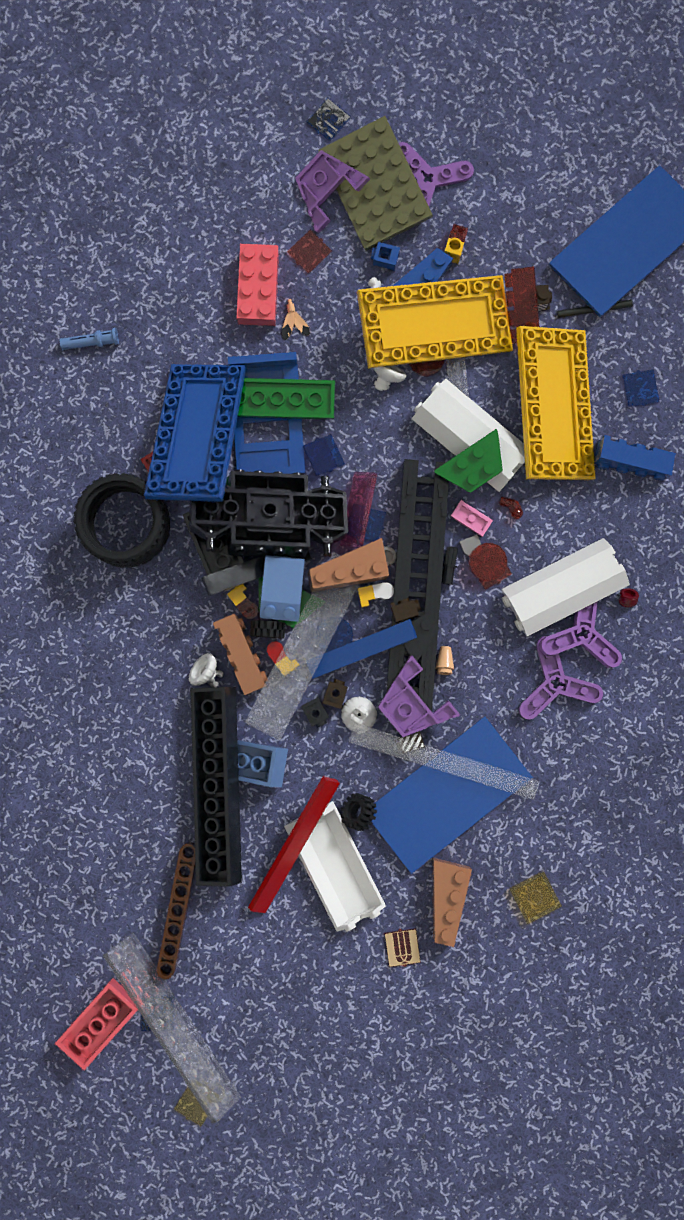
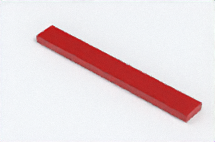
(294, 844)

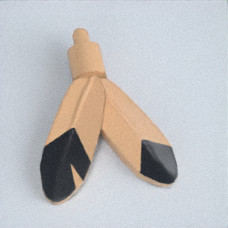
(291, 319)

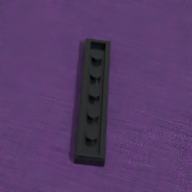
(236, 575)

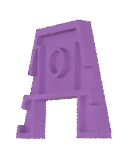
(320, 180)
(406, 708)

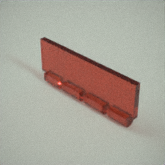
(523, 299)

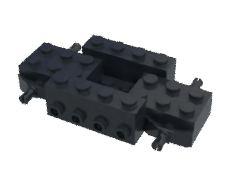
(287, 532)

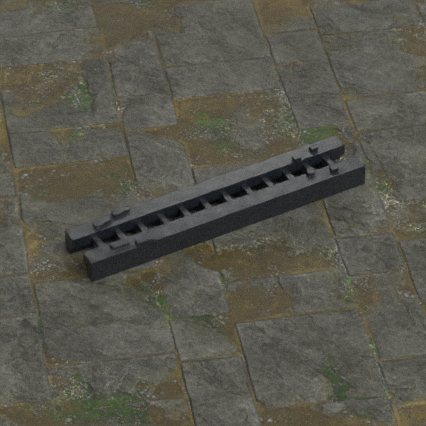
(434, 570)

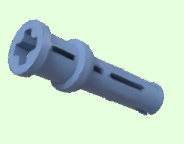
(98, 338)

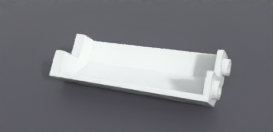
(460, 423)
(565, 587)
(339, 872)

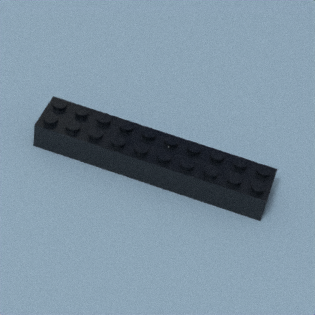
(216, 786)

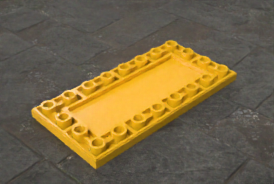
(434, 321)
(555, 404)

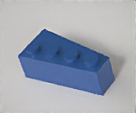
(428, 270)
(633, 458)

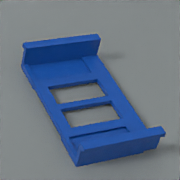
(275, 455)

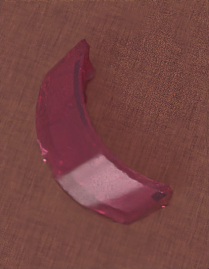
(359, 508)

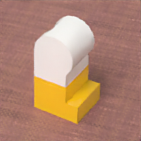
(378, 591)

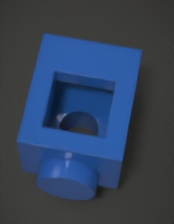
(390, 251)

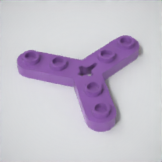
(441, 175)
(593, 641)
(545, 693)

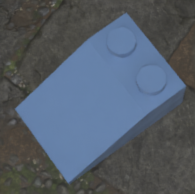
(282, 588)
(261, 763)

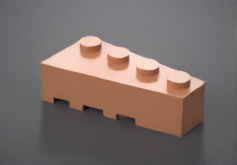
(352, 568)
(240, 653)
(449, 894)

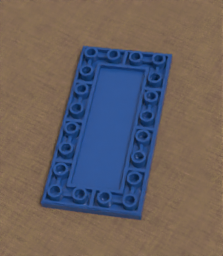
(625, 243)
(195, 433)
(436, 806)

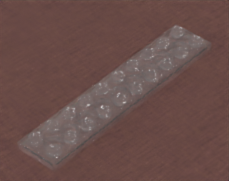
(299, 659)
(172, 1027)

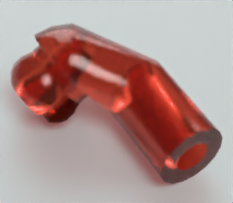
(513, 506)

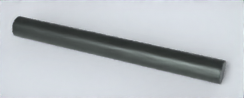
(586, 309)

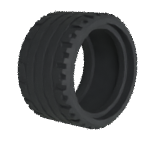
(85, 514)

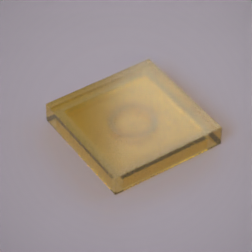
(535, 897)

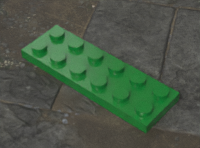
(287, 398)

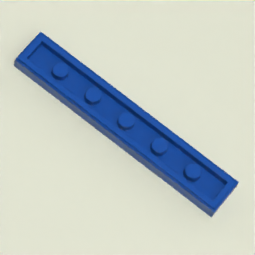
(365, 647)

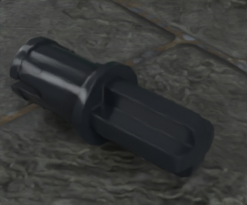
(449, 565)

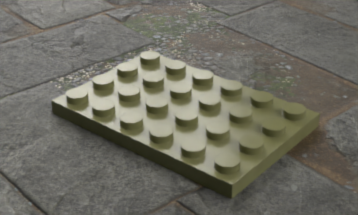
(392, 197)

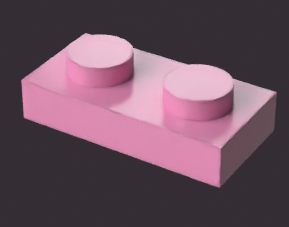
(471, 518)

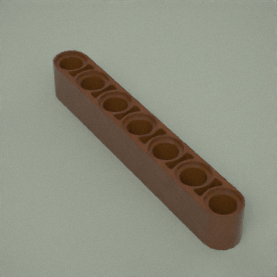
(176, 919)

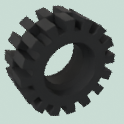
(267, 629)
(366, 814)

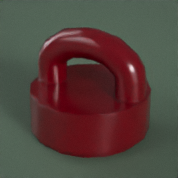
(628, 597)

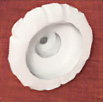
(388, 375)
(204, 671)
(358, 705)

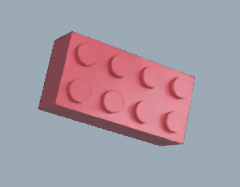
(257, 284)
(97, 1024)

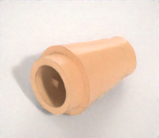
(445, 661)

